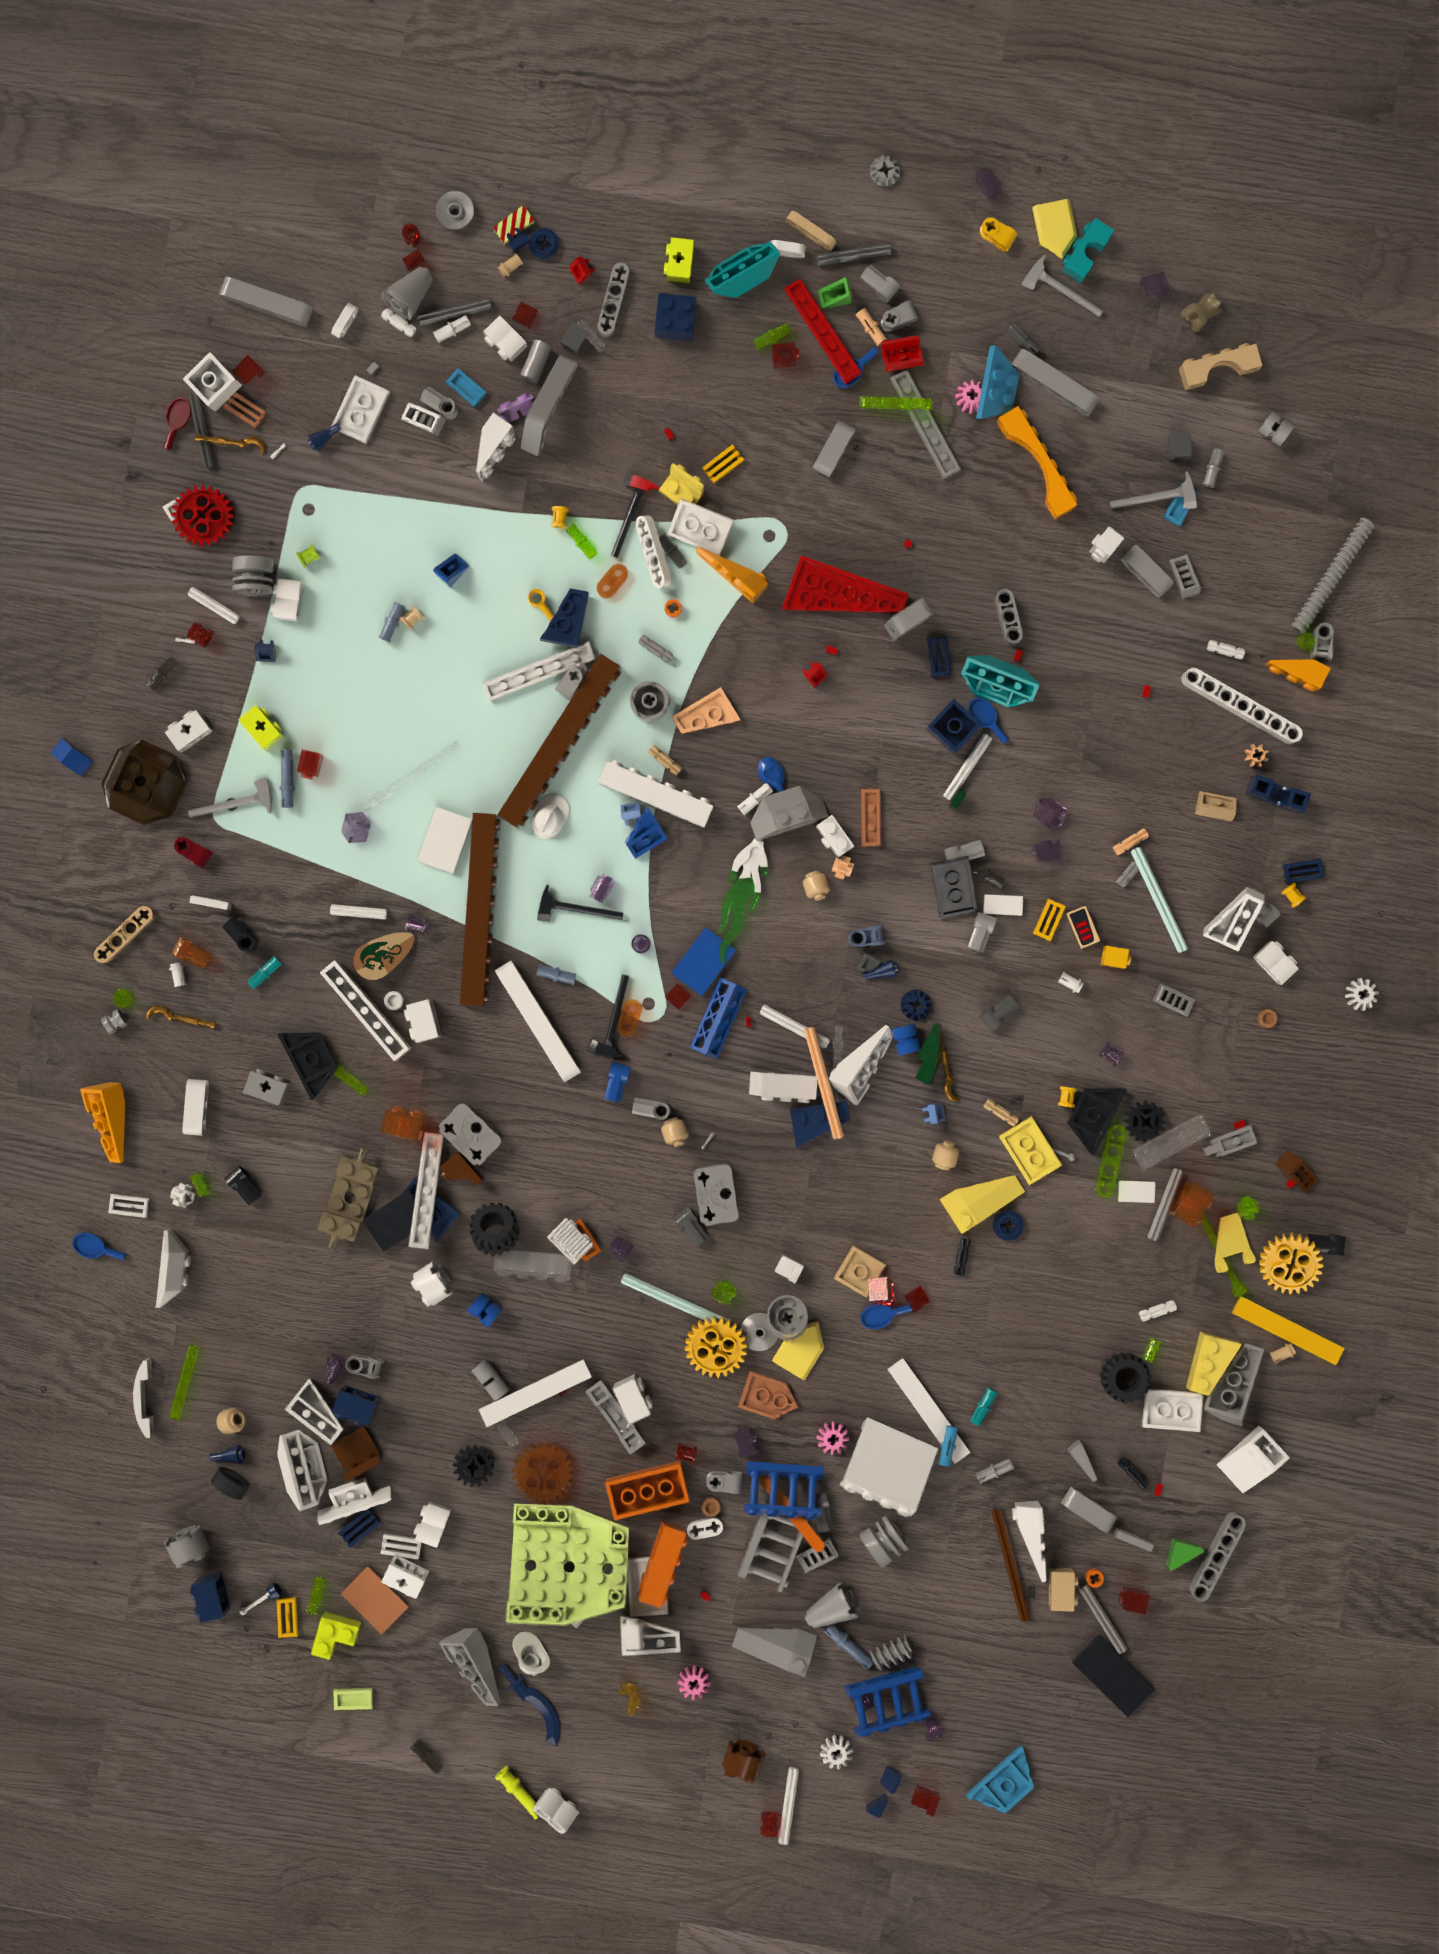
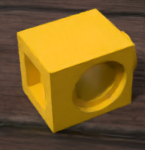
(1115, 957)

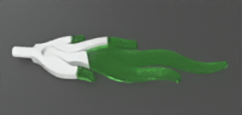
(747, 884)

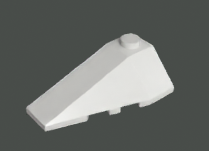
(854, 1071)
(1031, 1525)

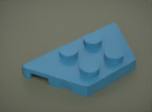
(998, 385)
(1005, 1783)

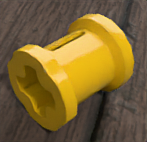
(559, 517)
(1293, 895)
(1067, 1096)

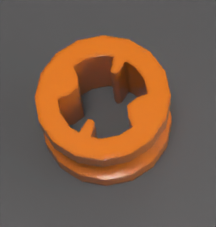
(670, 603)
(1093, 1571)

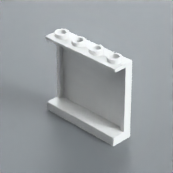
(889, 1467)

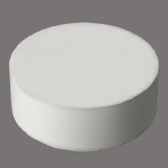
(393, 1000)

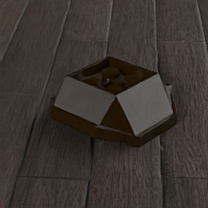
(162, 788)

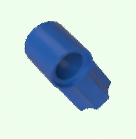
(617, 1078)

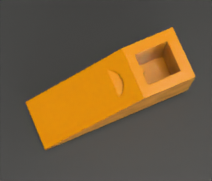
(1307, 672)

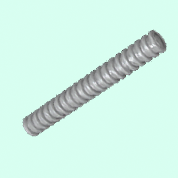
(1333, 573)

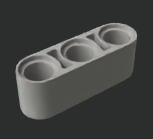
(834, 448)
(1147, 571)
(1010, 607)
(1089, 1509)

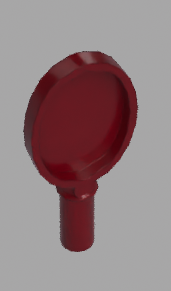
(176, 417)

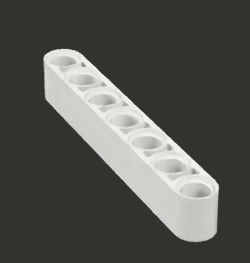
(1251, 706)
(538, 1021)

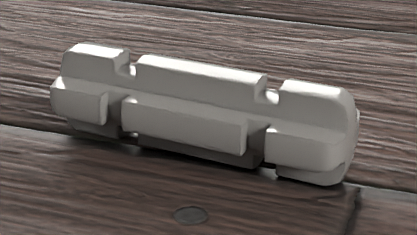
(655, 648)
(1128, 874)

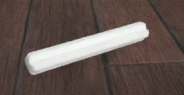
(967, 767)
(790, 1024)
(788, 1805)

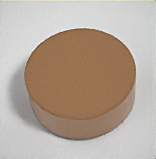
(1267, 1018)
(711, 1506)

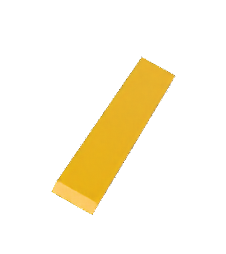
(1288, 1330)

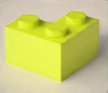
(332, 1630)

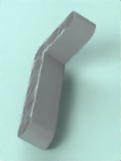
(546, 404)

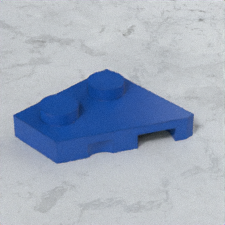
(645, 835)

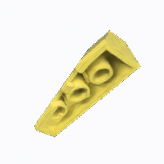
(977, 1202)

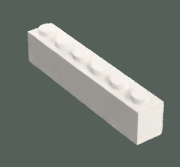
(655, 794)
(365, 1010)

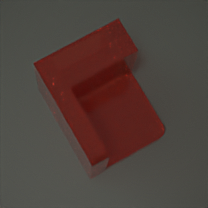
(247, 370)
(881, 1291)
(926, 1799)

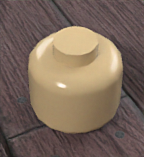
(816, 885)
(674, 1132)
(945, 1155)
(231, 1420)

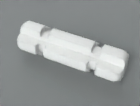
(398, 322)
(1226, 649)
(1157, 1310)

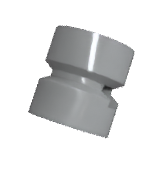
(1281, 433)

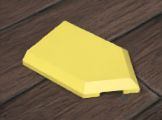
(1055, 226)
(801, 1353)

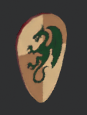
(382, 955)

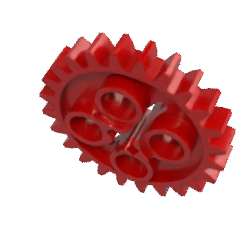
(189, 503)

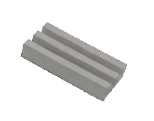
(1133, 1539)

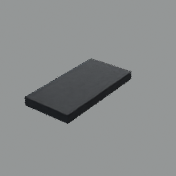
(1113, 1675)

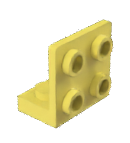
(682, 485)

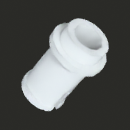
(178, 974)
(1071, 982)

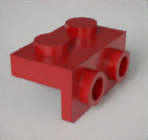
(902, 353)

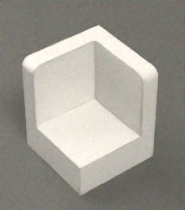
(789, 1268)

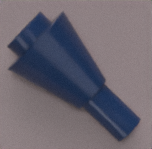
(319, 439)
(886, 970)
(234, 1455)

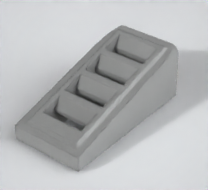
(433, 425)
(1195, 589)
(1158, 996)
(1079, 1454)
(833, 1554)

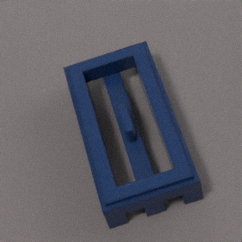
(931, 657)
(1286, 872)
(346, 1538)

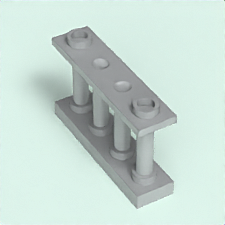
(755, 1549)

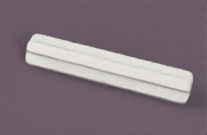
(213, 605)
(354, 911)

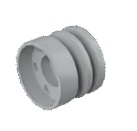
(252, 575)
(790, 1307)
(884, 1541)

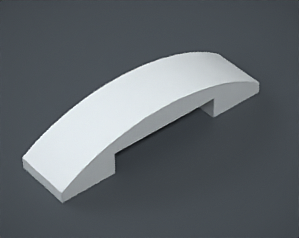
(145, 1422)

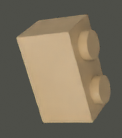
(1062, 1589)

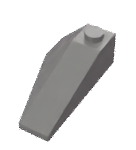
(1235, 1387)
(780, 1647)

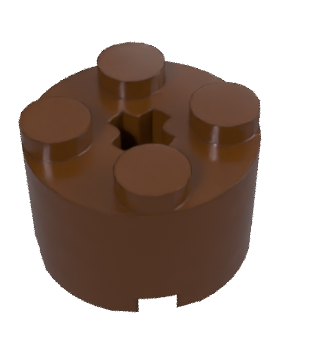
(743, 1760)

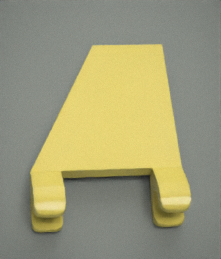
(1231, 1241)

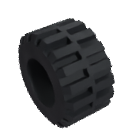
(490, 1216)
(1140, 1384)

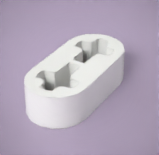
(790, 249)
(344, 320)
(703, 1523)

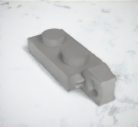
(1231, 1142)

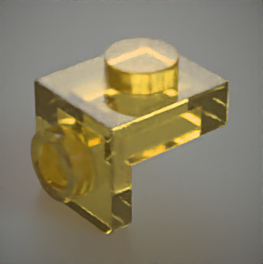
(634, 1702)

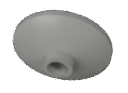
(454, 201)
(751, 1325)

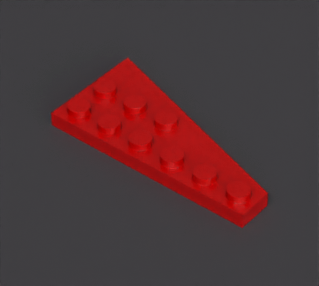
(832, 589)

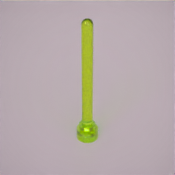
(1237, 1287)

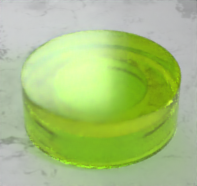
(123, 998)

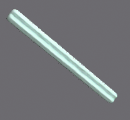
(1159, 899)
(668, 1298)

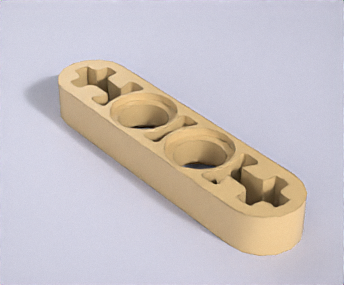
(122, 932)

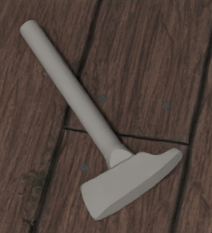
(1038, 273)
(1185, 491)
(262, 796)

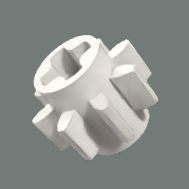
(182, 1195)

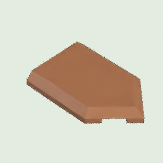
(766, 1396)

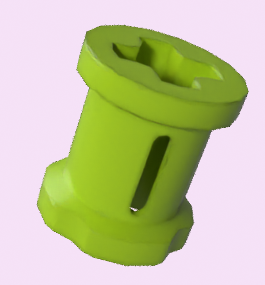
(308, 555)

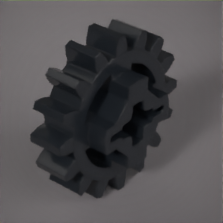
(1151, 1115)
(482, 1465)

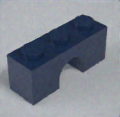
(1278, 795)

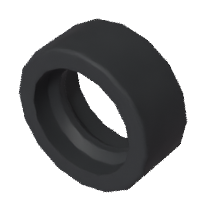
(230, 1483)

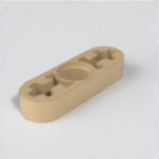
(811, 230)

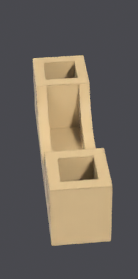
(1243, 360)

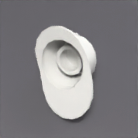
(550, 817)
(530, 1653)

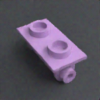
(510, 409)

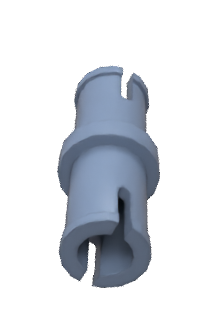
(391, 622)
(556, 974)

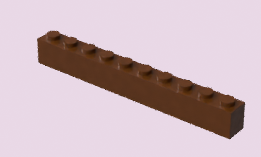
(559, 740)
(478, 909)

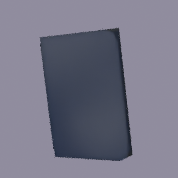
(891, 1779)
(877, 1806)

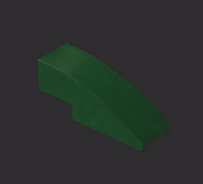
(930, 1055)

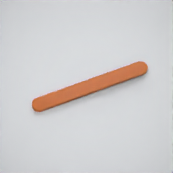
(800, 1523)

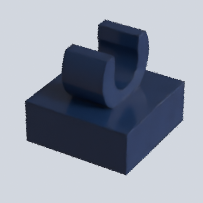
(518, 242)
(265, 652)

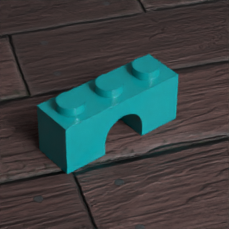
(1095, 236)

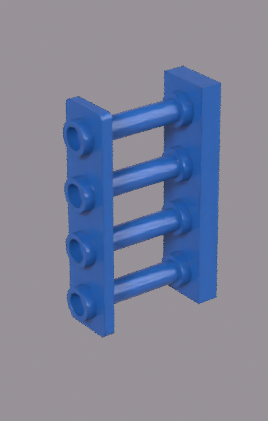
(793, 1472)
(874, 1687)

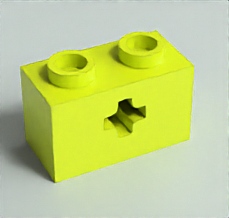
(679, 249)
(251, 722)

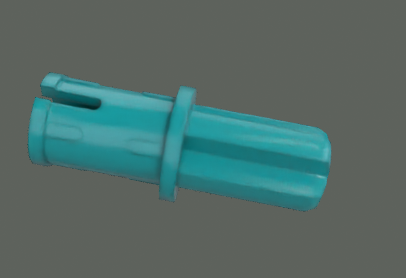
(264, 972)
(983, 1406)

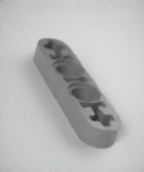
(613, 299)

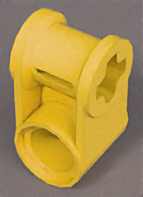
(1000, 234)

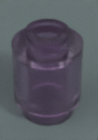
(988, 182)
(601, 888)

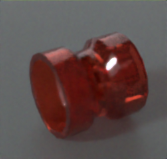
(200, 634)
(770, 1824)

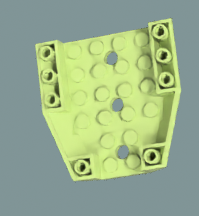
(551, 1539)

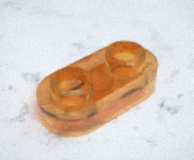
(612, 581)
(629, 1017)

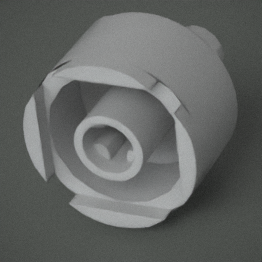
(639, 698)
(187, 1545)

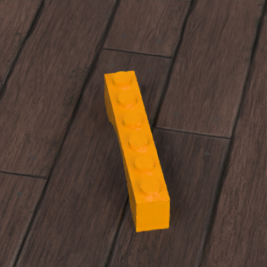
(1017, 429)

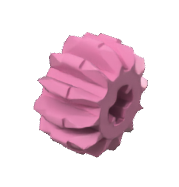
(964, 398)
(837, 1442)
(691, 1676)

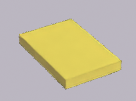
(1030, 1150)

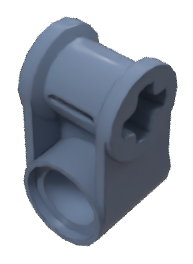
(868, 936)

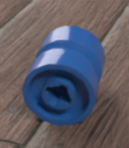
(906, 1039)
(485, 1309)

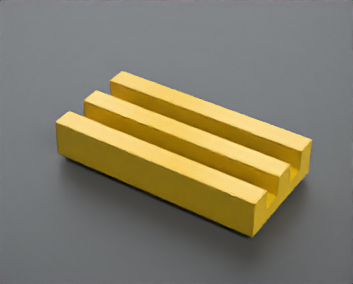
(735, 454)
(1042, 916)
(287, 1600)

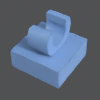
(630, 811)
(936, 1113)

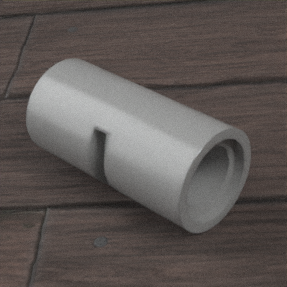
(536, 361)
(490, 1380)

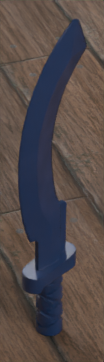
(538, 1701)

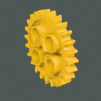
(1308, 1267)
(708, 1361)

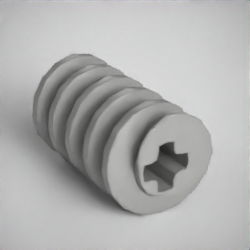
(892, 1653)

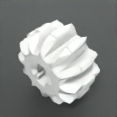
(1368, 991)
(840, 1757)

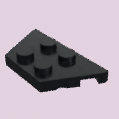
(310, 1059)
(1094, 1114)

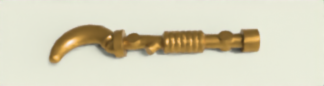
(242, 443)
(169, 1016)
(949, 1079)

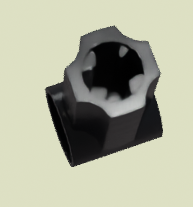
(240, 934)
(240, 1181)
(1331, 1244)

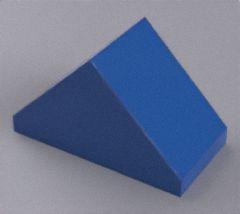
(451, 569)
(71, 757)

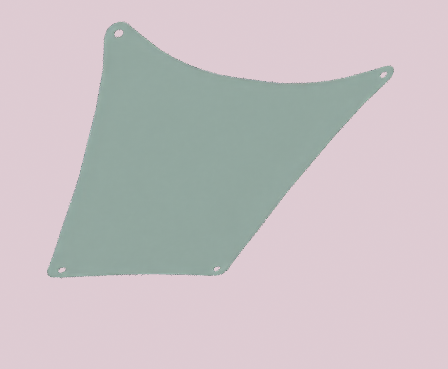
(397, 703)

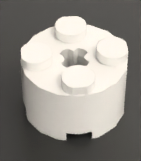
(432, 1284)

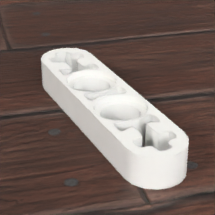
(651, 552)

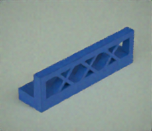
(722, 1019)

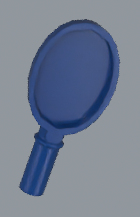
(860, 363)
(987, 716)
(771, 773)
(93, 1246)
(881, 1315)

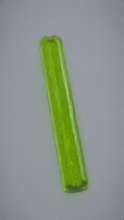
(184, 1382)

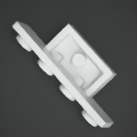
(352, 1499)

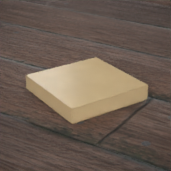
(858, 1269)

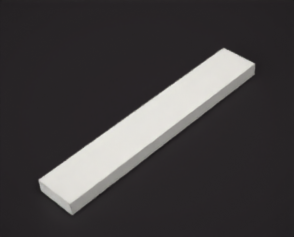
(538, 671)
(426, 1190)
(535, 1393)
(925, 1406)

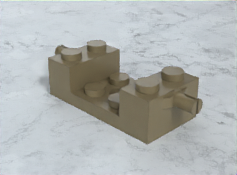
(342, 1218)

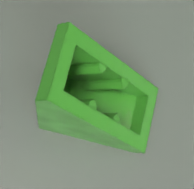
(836, 294)
(1182, 1552)

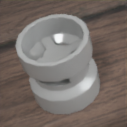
(114, 1021)

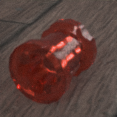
(412, 240)
(686, 1453)

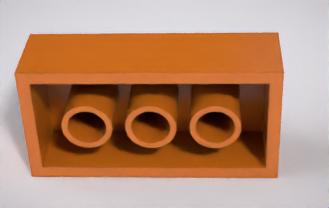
(647, 1490)
(661, 1564)

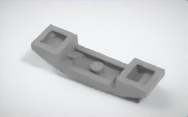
(612, 1411)

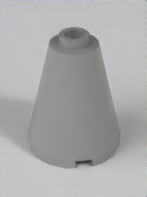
(408, 292)
(833, 1607)

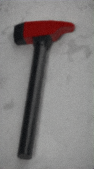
(640, 486)

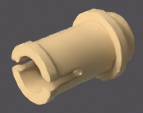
(510, 265)
(1283, 1353)

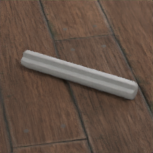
(1165, 1204)
(1103, 1618)

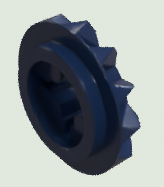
(538, 237)
(911, 996)
(1013, 1232)

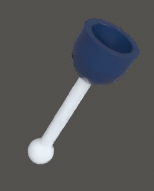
(272, 1592)

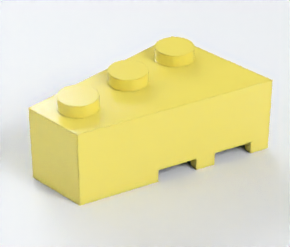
(1210, 1362)

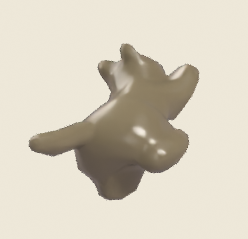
(1200, 312)

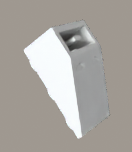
(495, 438)
(1252, 1460)

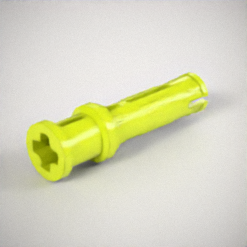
(513, 1786)

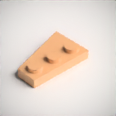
(706, 713)

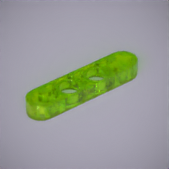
(896, 403)
(1113, 1161)

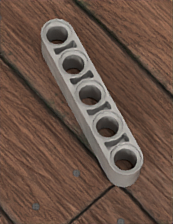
(266, 301)
(1055, 382)
(1217, 1565)

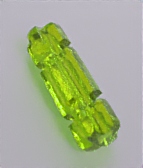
(351, 1081)
(316, 1595)

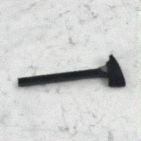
(548, 904)
(607, 1047)

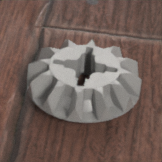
(879, 177)

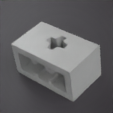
(255, 1088)

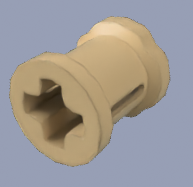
(412, 618)

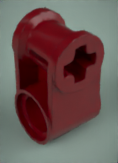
(195, 853)

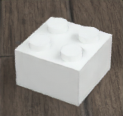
(212, 381)
(423, 1021)
(632, 1398)

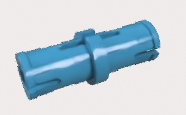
(945, 1459)

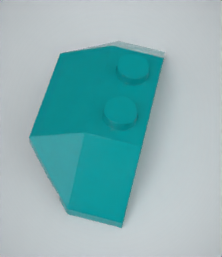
(743, 270)
(999, 680)

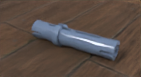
(287, 778)
(841, 1640)

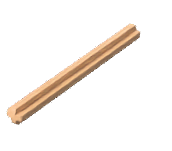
(824, 1083)

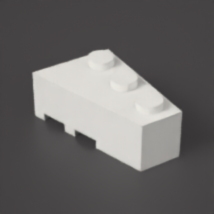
(1235, 921)
(783, 1086)
(315, 1412)
(655, 1638)

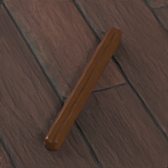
(1011, 1565)

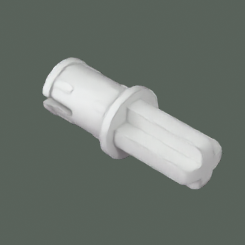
(452, 328)
(755, 798)

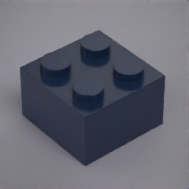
(675, 317)
(953, 726)
(356, 1405)
(210, 1597)

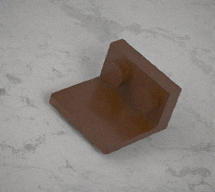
(356, 1453)

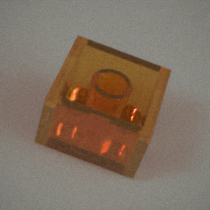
(403, 1123)
(1191, 1204)

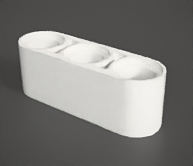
(195, 1107)

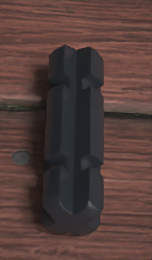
(962, 1256)
(1125, 1464)

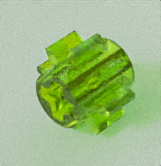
(1247, 1207)
(723, 1292)

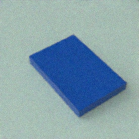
(702, 962)

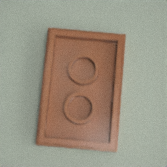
(374, 1600)

